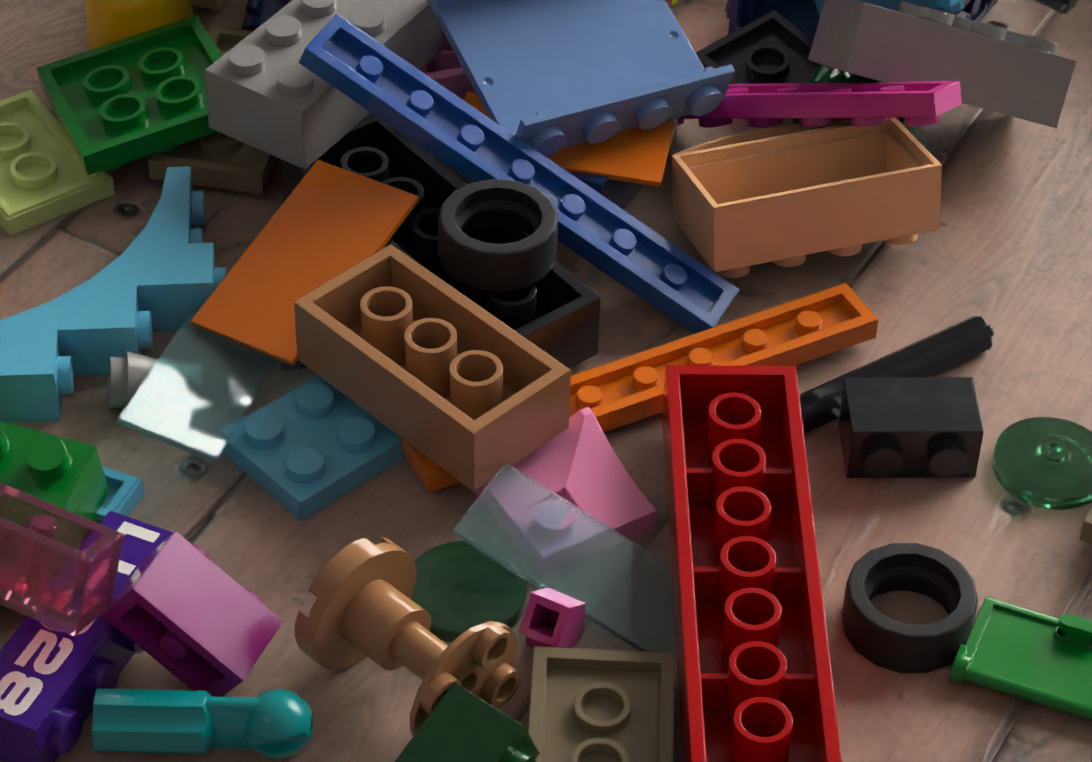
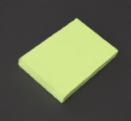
(40, 167)

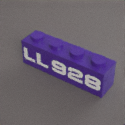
(54, 676)

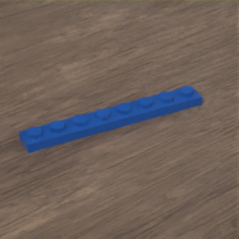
(488, 151)

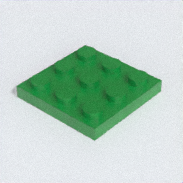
(133, 94)

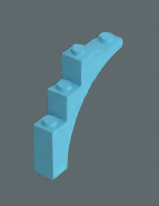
(116, 311)

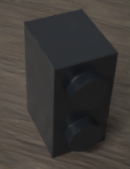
(910, 427)

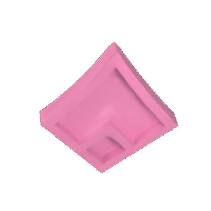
(590, 476)

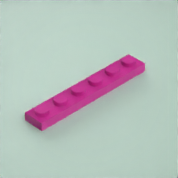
(820, 103)

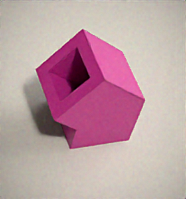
(555, 609)

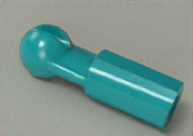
(193, 722)

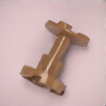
(369, 612)

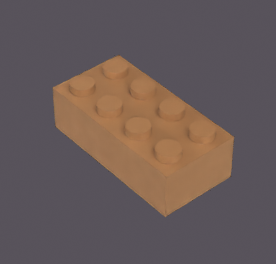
(432, 366)

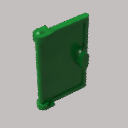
(1028, 658)

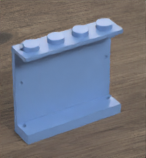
(578, 66)

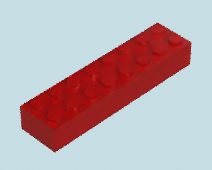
(745, 569)

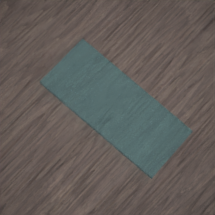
(197, 391)
(575, 555)

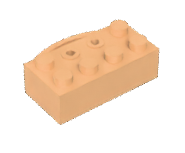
(804, 193)

